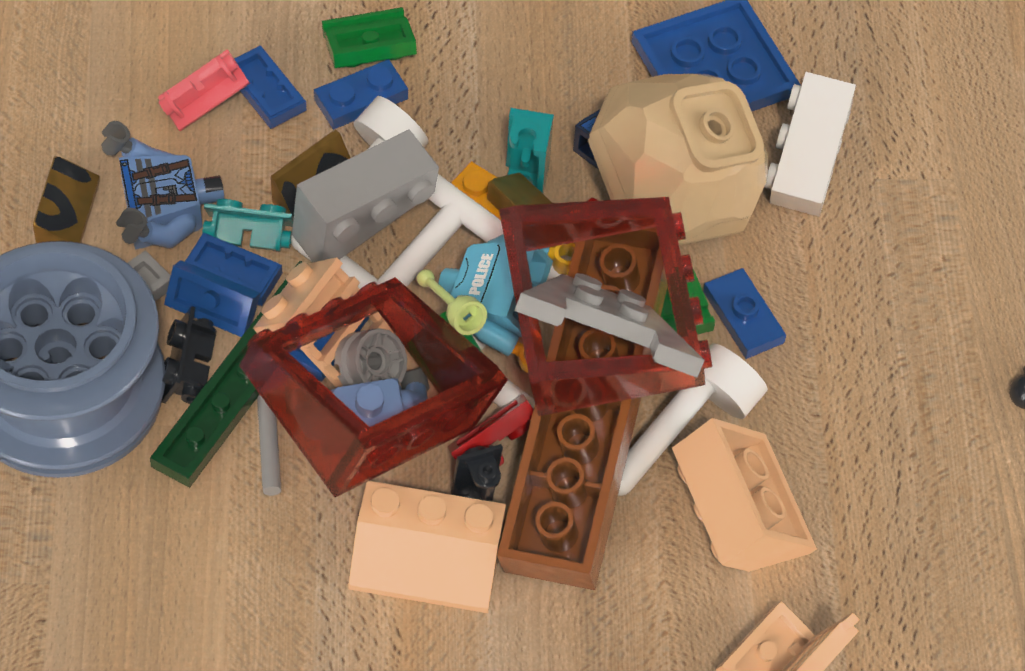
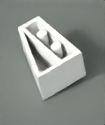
(810, 143)

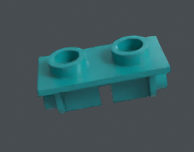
(266, 224)

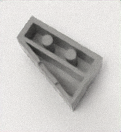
(362, 196)

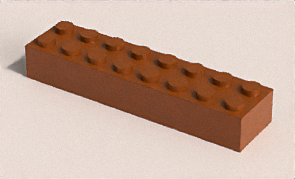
(578, 456)

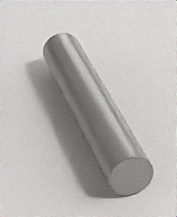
(268, 449)

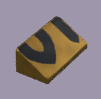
(316, 159)
(65, 202)

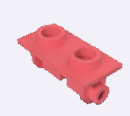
(203, 90)

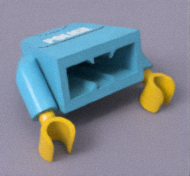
(488, 279)

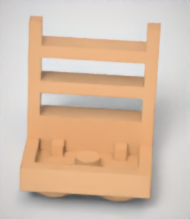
(307, 291)
(787, 644)

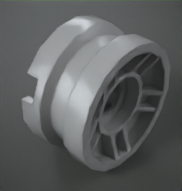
(385, 360)

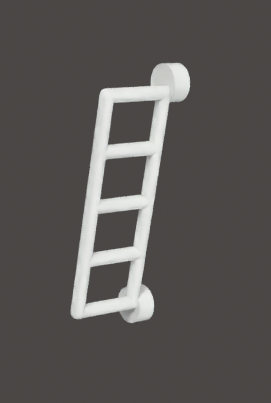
(728, 383)

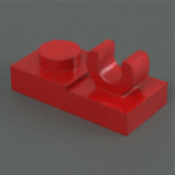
(509, 421)

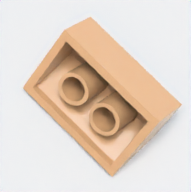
(742, 496)
(427, 546)

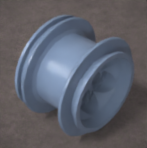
(57, 400)

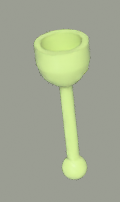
(457, 308)

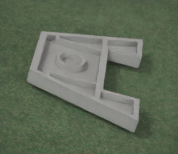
(613, 313)

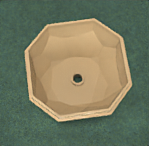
(683, 142)

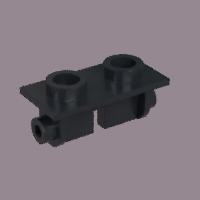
(189, 341)
(477, 472)

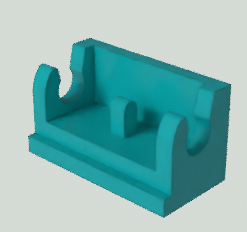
(529, 145)

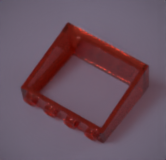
(599, 381)
(328, 432)

